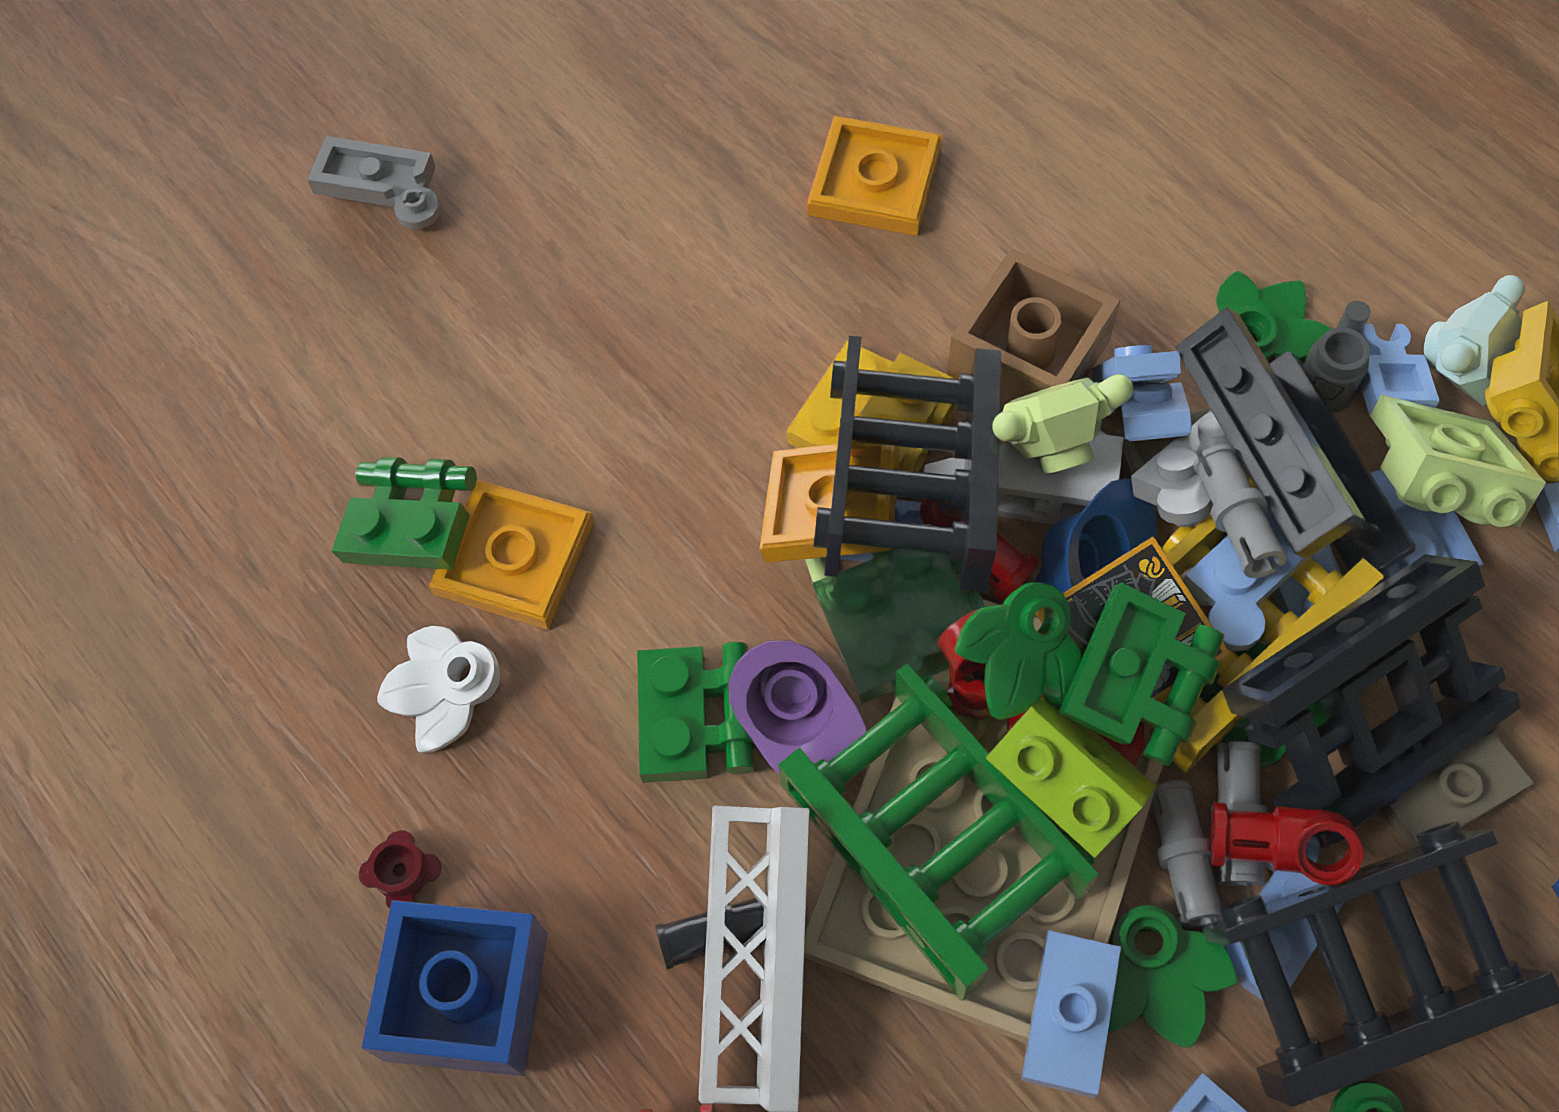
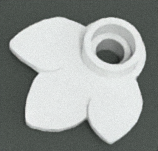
(432, 686)

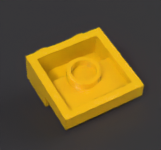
(1526, 390)
(820, 416)

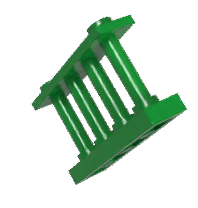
(910, 893)

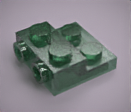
(893, 615)

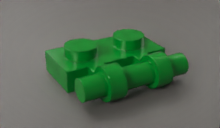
(402, 531)
(1123, 667)
(673, 714)

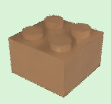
(1041, 323)

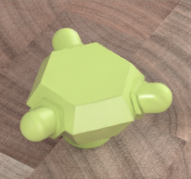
(1061, 420)

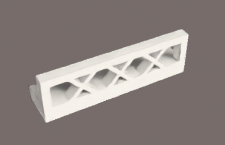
(781, 963)

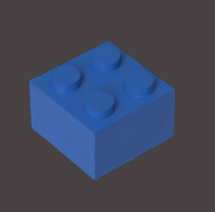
(456, 988)

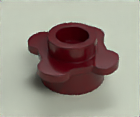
(396, 851)

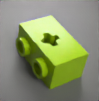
(1071, 775)

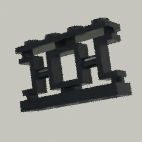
(1350, 655)

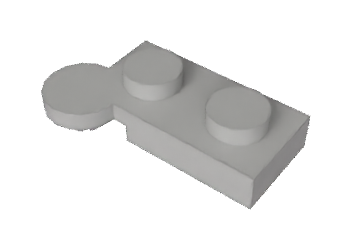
(378, 177)
(1171, 478)

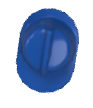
(1097, 536)

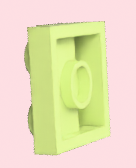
(1455, 464)

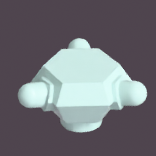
(1475, 336)

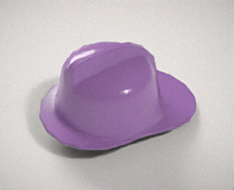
(792, 701)

